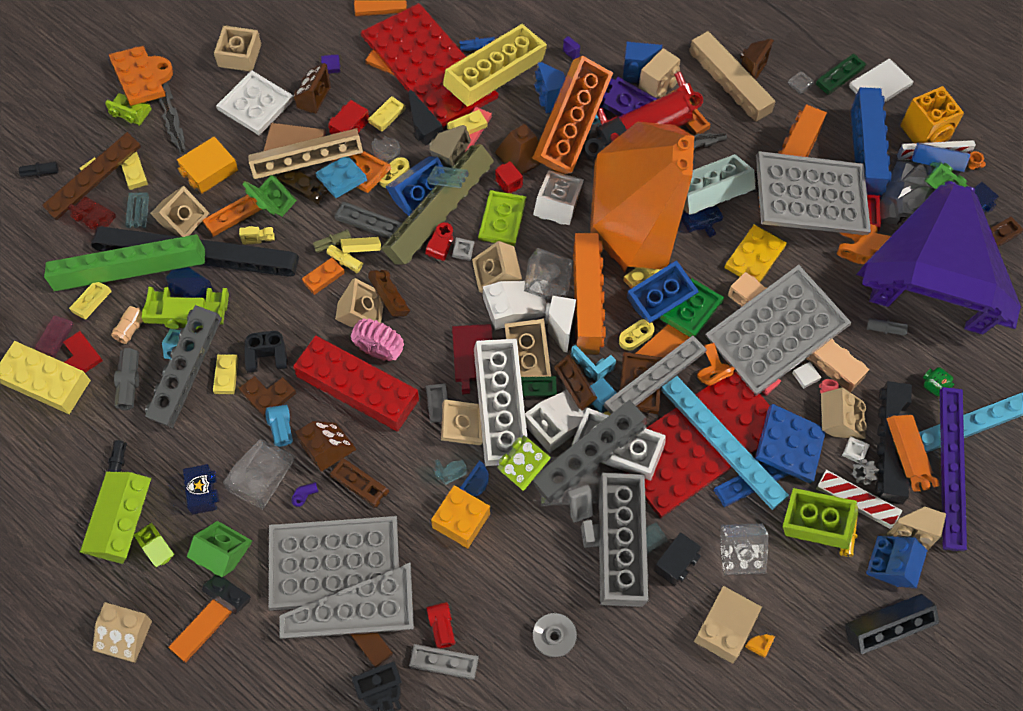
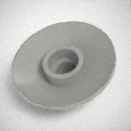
(554, 624)

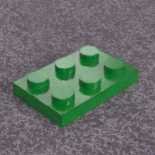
(695, 312)

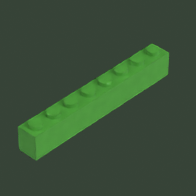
(125, 262)

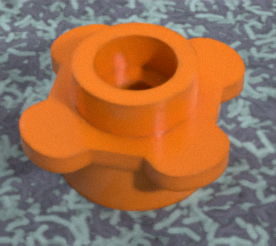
(976, 160)

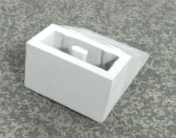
(554, 420)

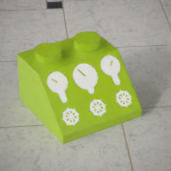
(523, 462)

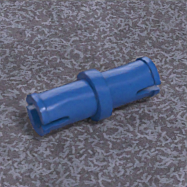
(475, 44)

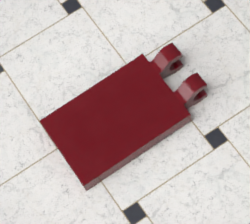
(463, 344)

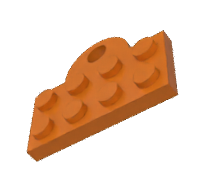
(141, 74)

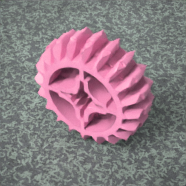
(377, 339)

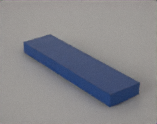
(737, 487)

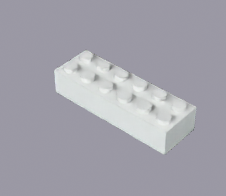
(499, 397)

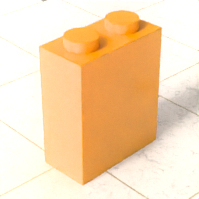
(207, 165)

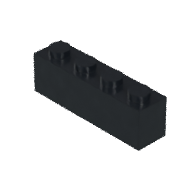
(891, 623)

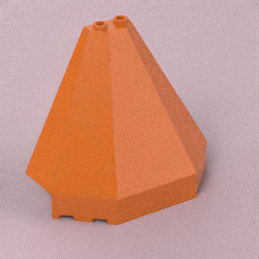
(642, 193)

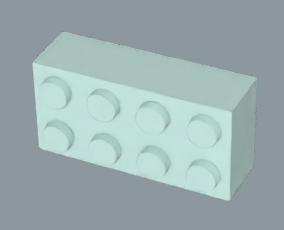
(718, 183)

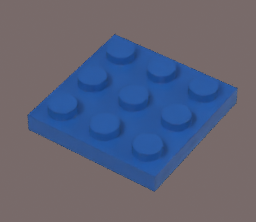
(790, 443)

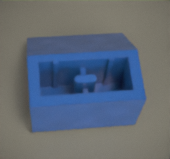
(548, 85)
(897, 560)

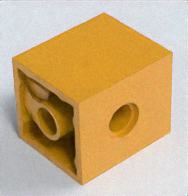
(932, 117)

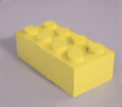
(42, 377)

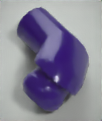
(302, 492)

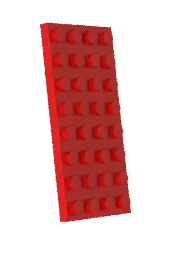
(418, 56)
(688, 458)

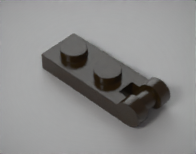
(303, 185)

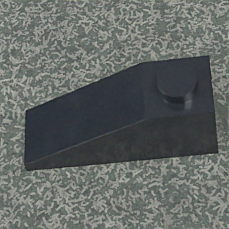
(424, 122)

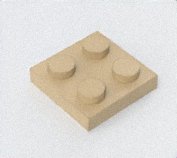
(461, 422)

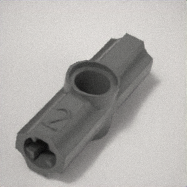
(126, 379)

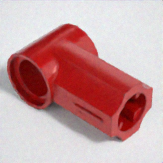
(440, 619)

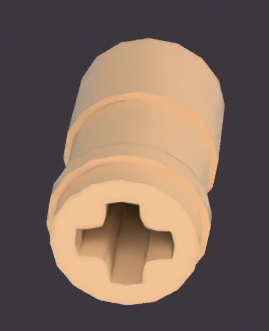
(128, 325)

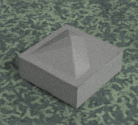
(463, 249)

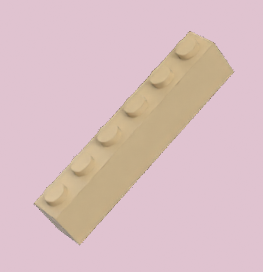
(732, 76)
(305, 153)

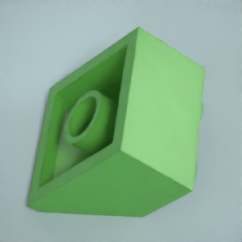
(218, 548)

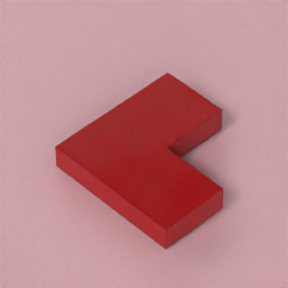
(83, 353)

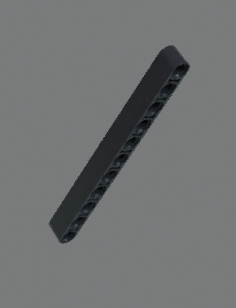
(216, 253)

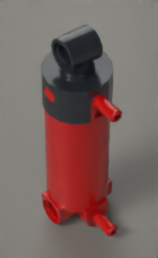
(668, 109)

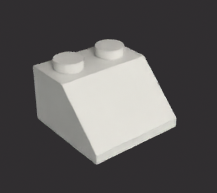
(560, 320)

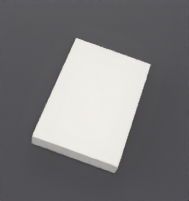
(884, 76)

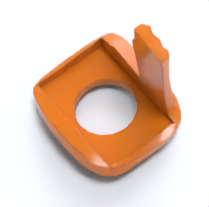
(716, 366)

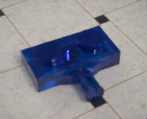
(703, 220)

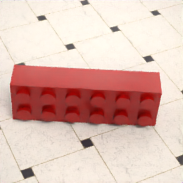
(356, 383)

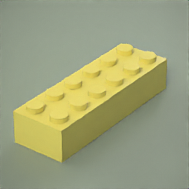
(494, 64)

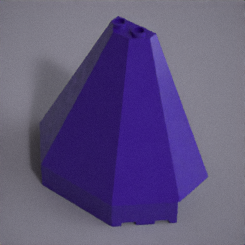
(948, 256)

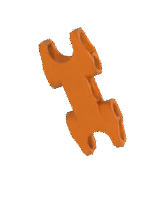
(864, 246)

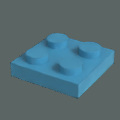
(341, 176)

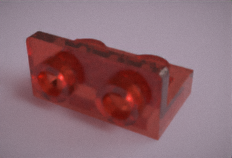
(91, 213)

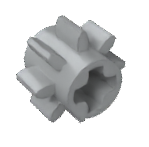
(865, 471)

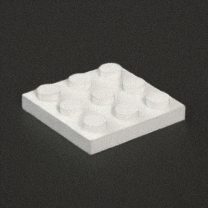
(255, 102)

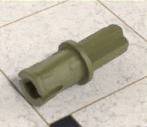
(334, 240)

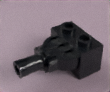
(379, 687)

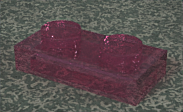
(54, 336)

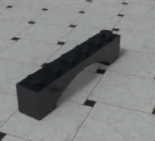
(892, 483)

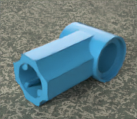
(279, 418)

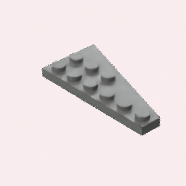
(367, 607)

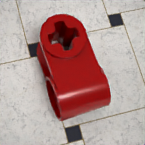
(440, 242)

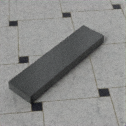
(366, 220)

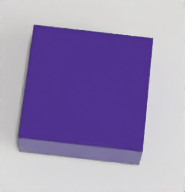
(332, 62)

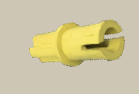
(345, 258)

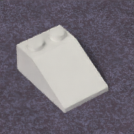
(558, 197)
(510, 303)

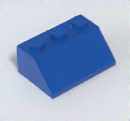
(413, 186)
(661, 292)

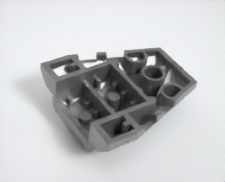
(905, 191)

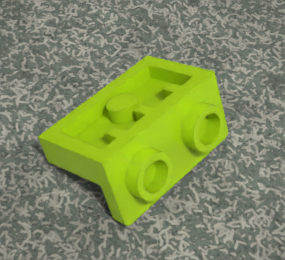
(132, 114)

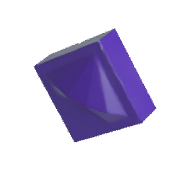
(571, 48)

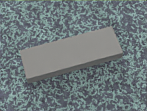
(444, 661)

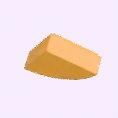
(760, 644)

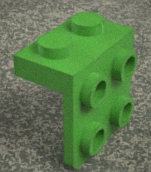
(271, 196)

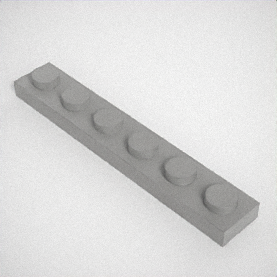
(657, 375)

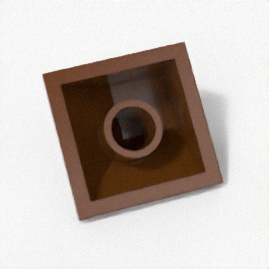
(756, 57)
(519, 149)

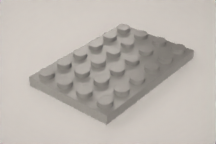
(812, 193)
(778, 329)
(327, 557)

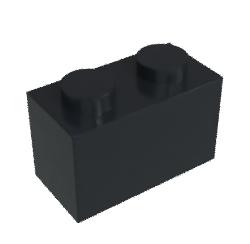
(677, 559)

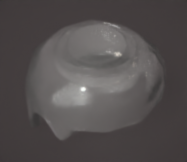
(386, 149)

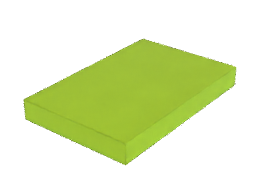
(502, 218)

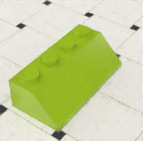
(115, 516)

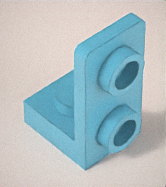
(602, 368)

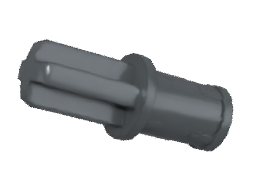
(887, 326)

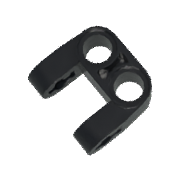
(265, 349)

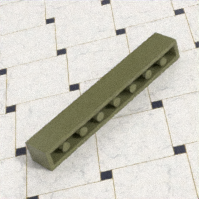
(435, 207)

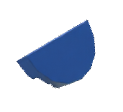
(477, 480)

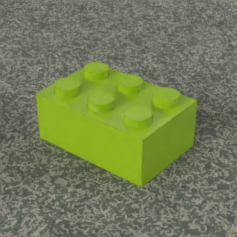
(820, 518)

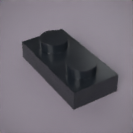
(226, 593)

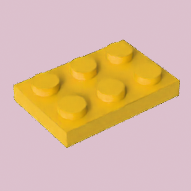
(755, 254)

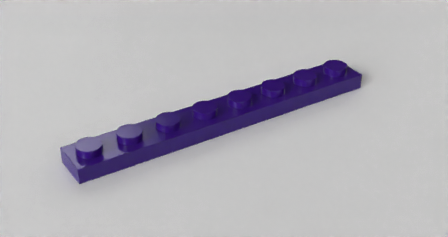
(953, 469)

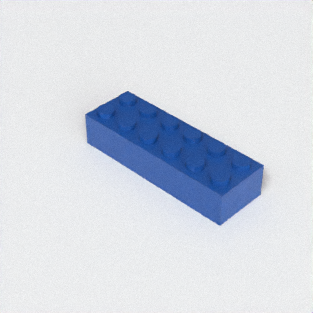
(870, 138)

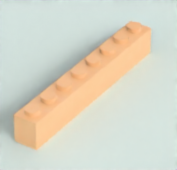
(830, 358)

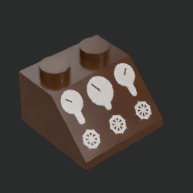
(313, 89)
(324, 443)

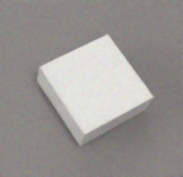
(806, 375)
(855, 449)

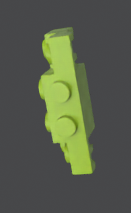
(173, 311)

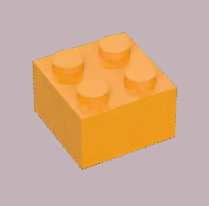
(460, 516)

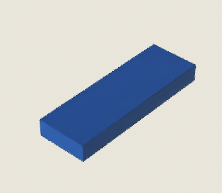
(927, 154)

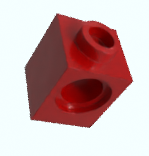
(508, 178)

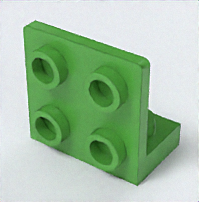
(942, 173)

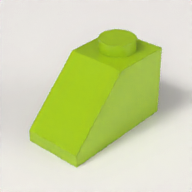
(154, 545)

